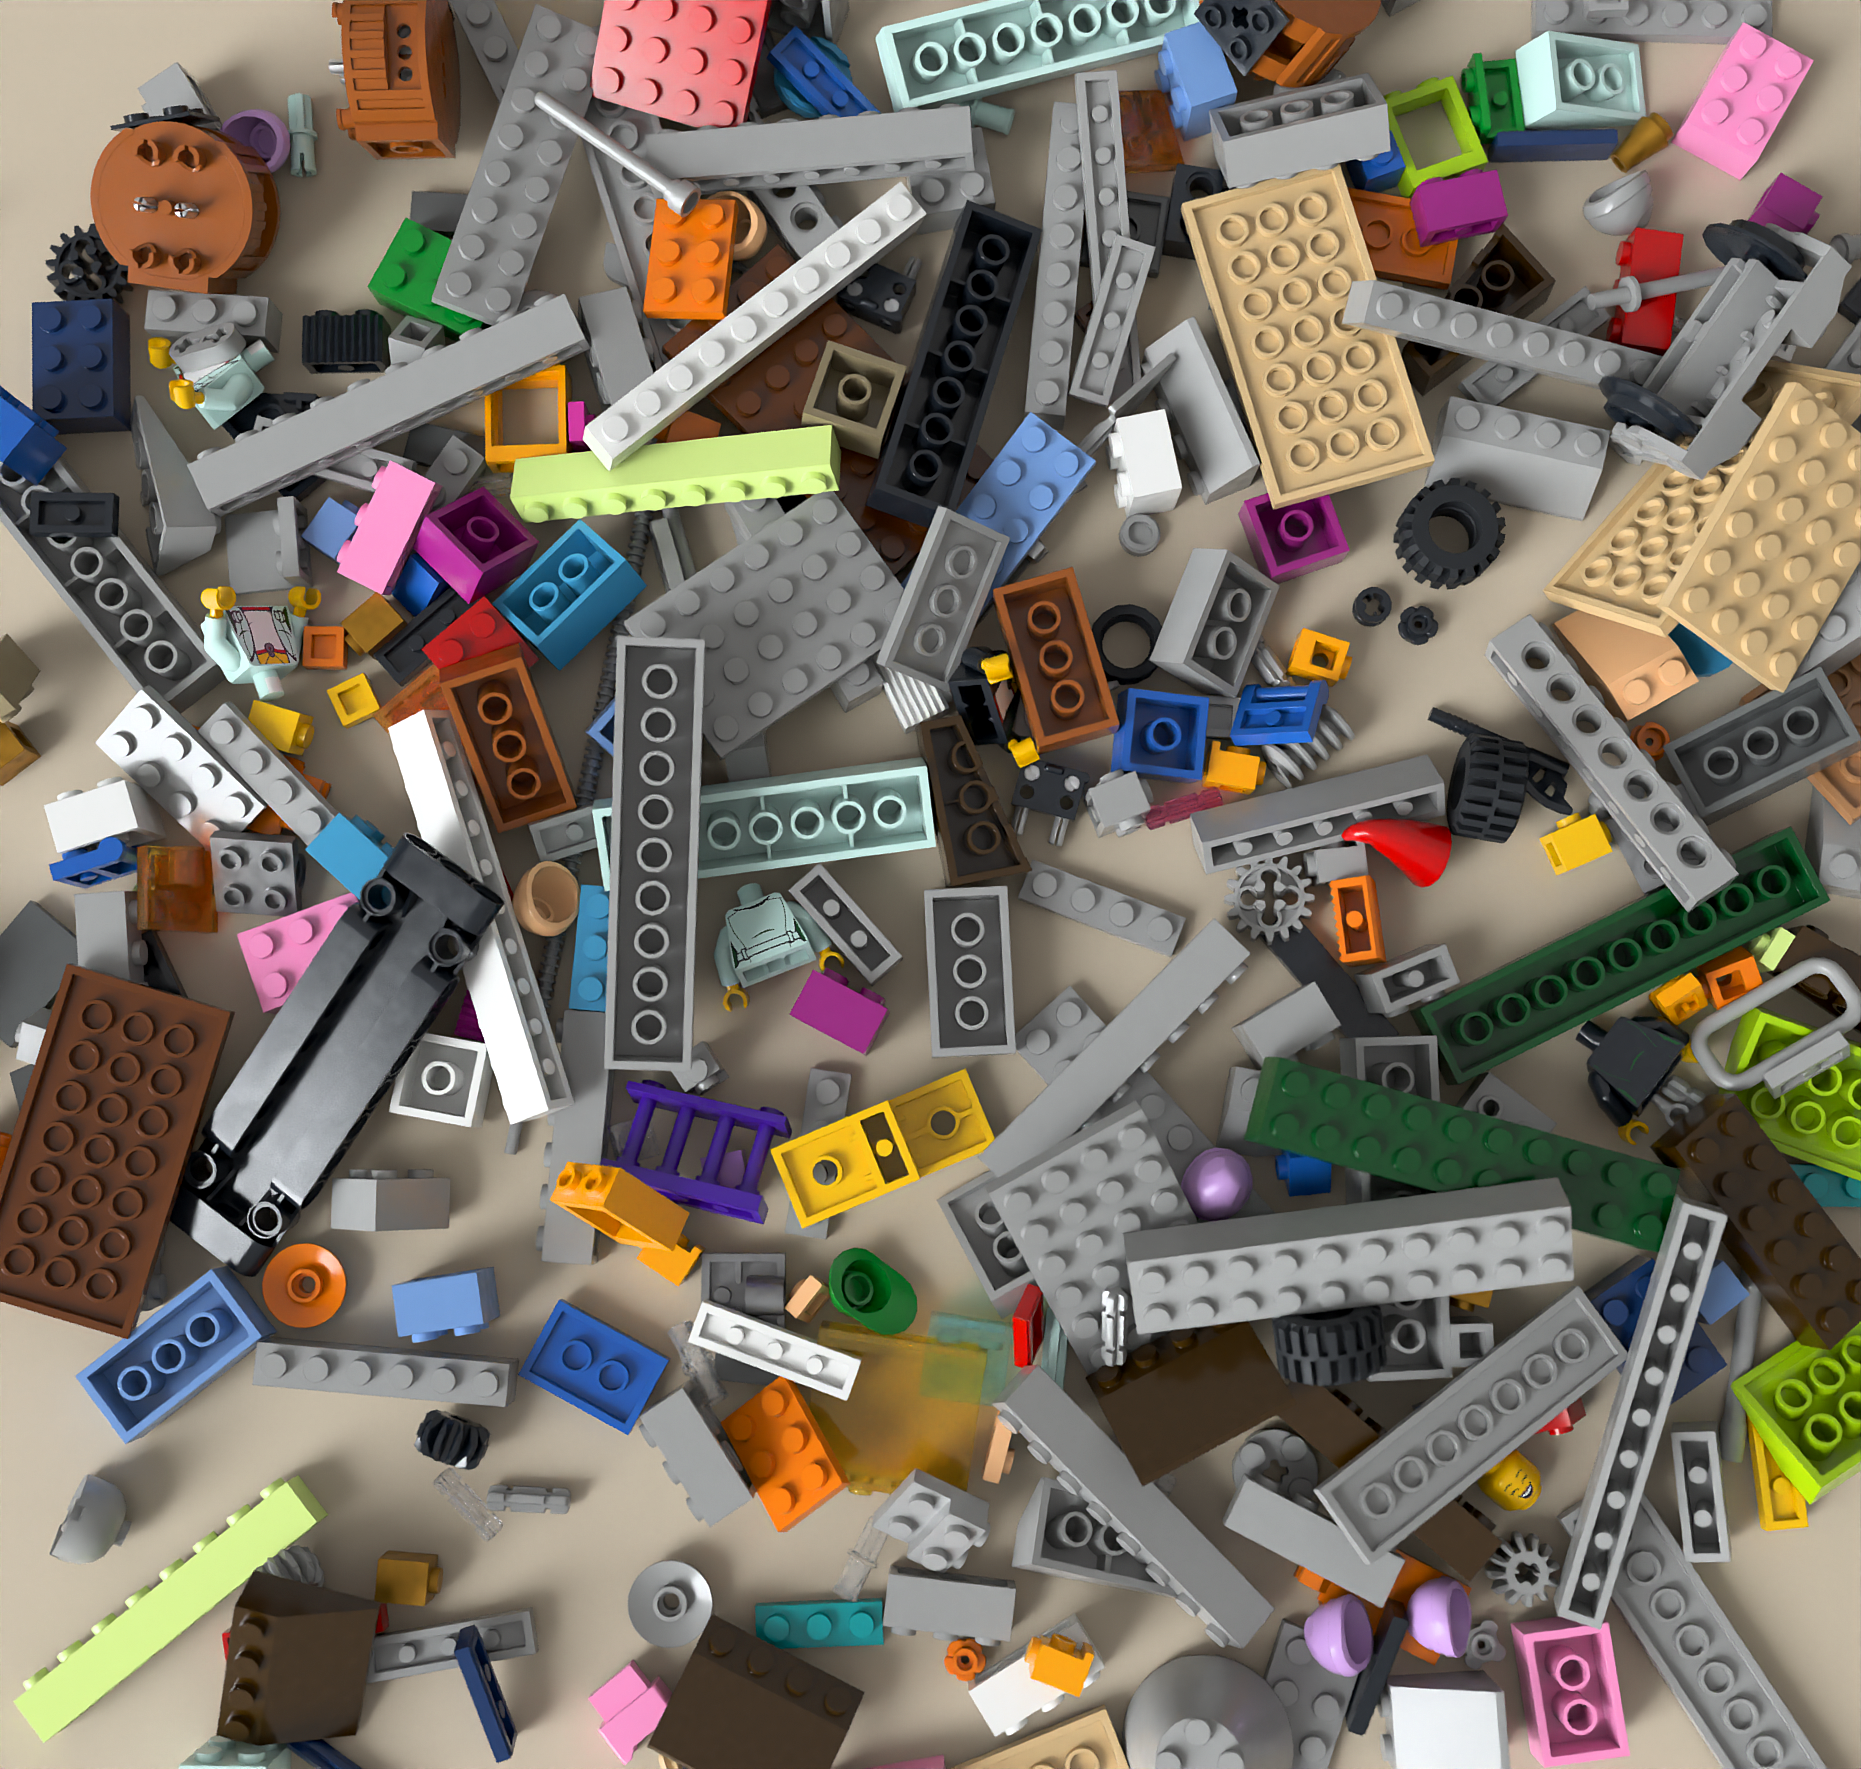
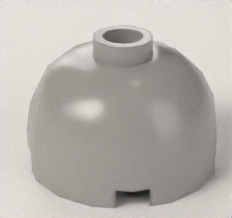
(92, 1522)

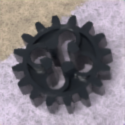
(70, 260)

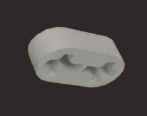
(207, 347)

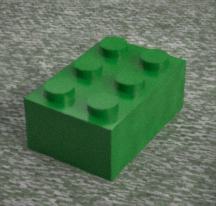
(409, 277)

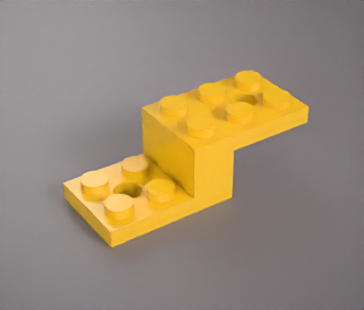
(882, 1148)

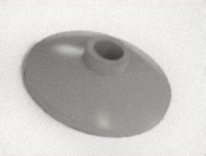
(664, 1624)

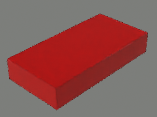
(1028, 1326)

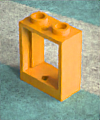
(502, 457)
(619, 1205)

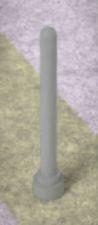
(680, 195)

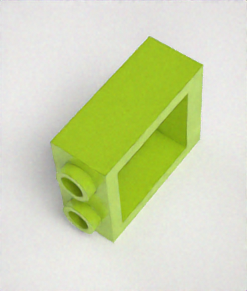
(1426, 93)

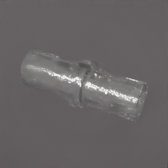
(698, 1365)

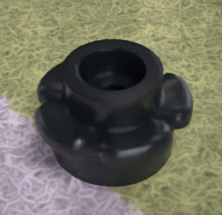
(1415, 635)

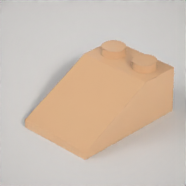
(1624, 663)

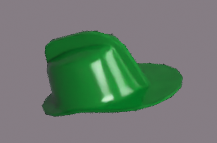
(871, 1292)

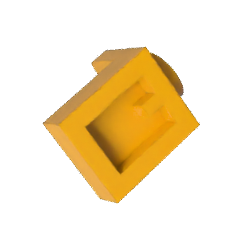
(1679, 998)

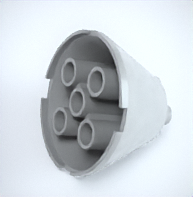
(1206, 1717)

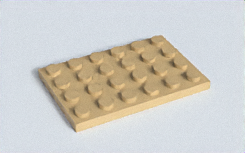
(1776, 542)

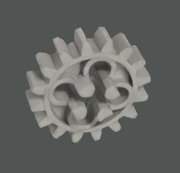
(1286, 915)

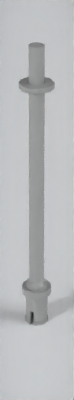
(1631, 293)

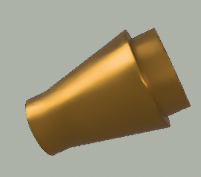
(1642, 142)

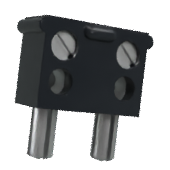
(881, 295)
(1049, 785)

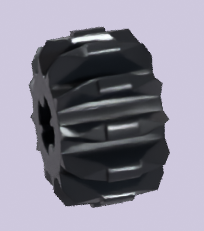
(452, 1439)

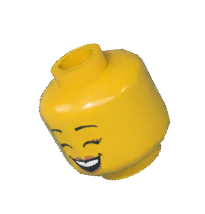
(1512, 1482)

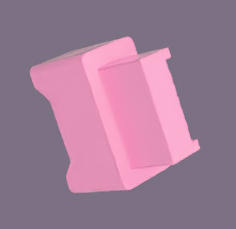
(629, 1708)

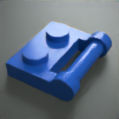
(1279, 714)
(98, 866)

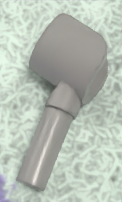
(1669, 1109)

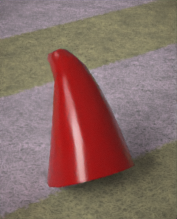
(1411, 845)

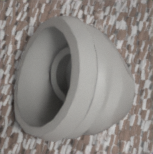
(1621, 205)

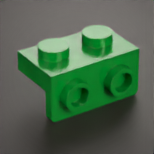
(1492, 96)

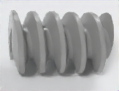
(1288, 757)

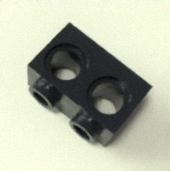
(1185, 180)

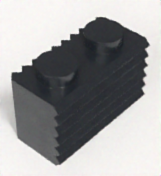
(345, 342)

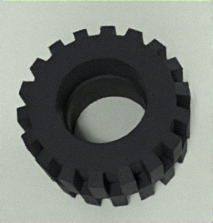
(1466, 507)
(1487, 788)
(1330, 1345)

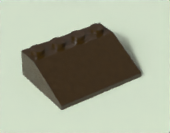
(1188, 1395)
(295, 1662)
(753, 1707)

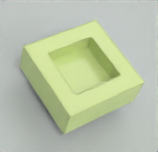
(1770, 948)

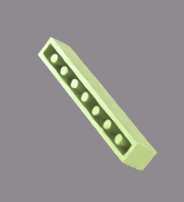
(678, 474)
(170, 1608)

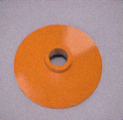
(284, 1285)

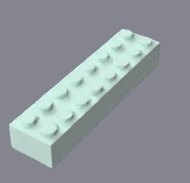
(1017, 45)
(803, 818)

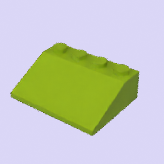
(1814, 1119)
(1809, 1412)

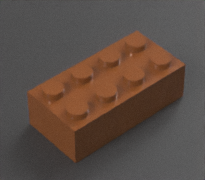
(1055, 660)
(508, 737)

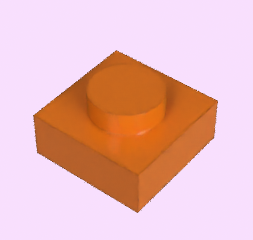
(325, 647)

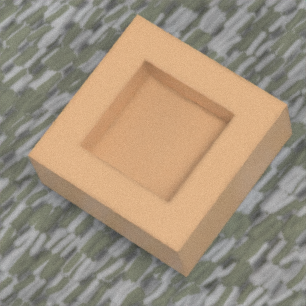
(807, 1298)

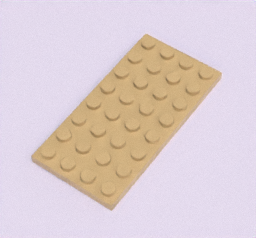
(1317, 394)
(1648, 534)

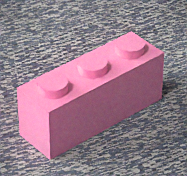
(387, 527)

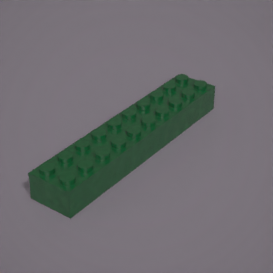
(1616, 960)
(1455, 1149)

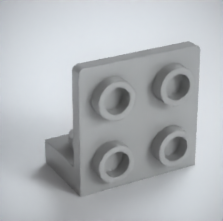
(268, 549)

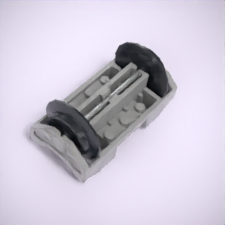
(1724, 346)

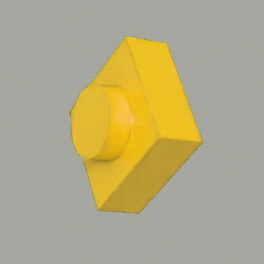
(354, 700)

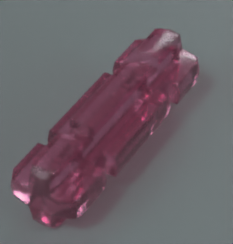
(1181, 807)

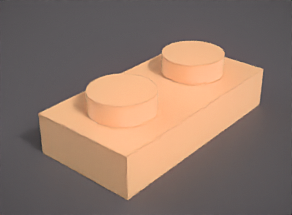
(998, 1455)

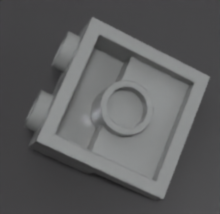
(934, 1521)

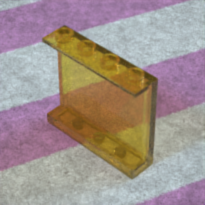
(906, 1409)

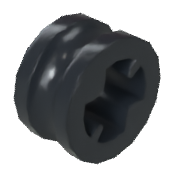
(1359, 606)

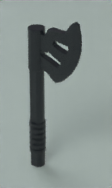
(1554, 768)

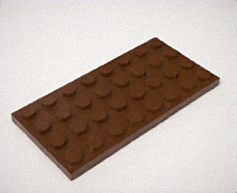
(776, 385)
(103, 1147)

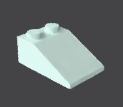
(1579, 82)

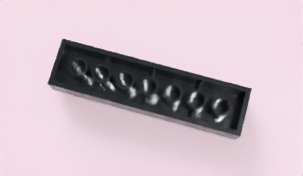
(954, 365)

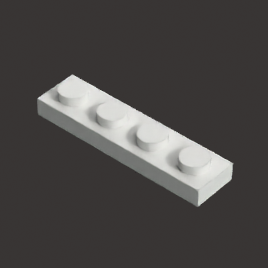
(775, 1349)

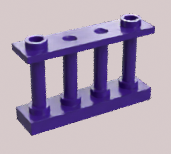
(704, 1191)

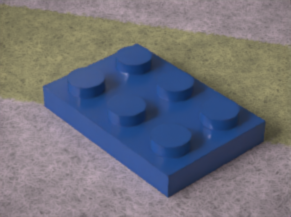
(594, 1366)

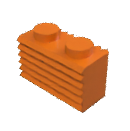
(1358, 921)

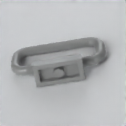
(673, 549)
(1797, 1061)

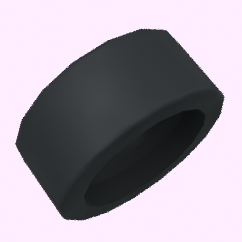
(1132, 614)

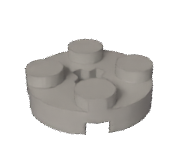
(1289, 1452)

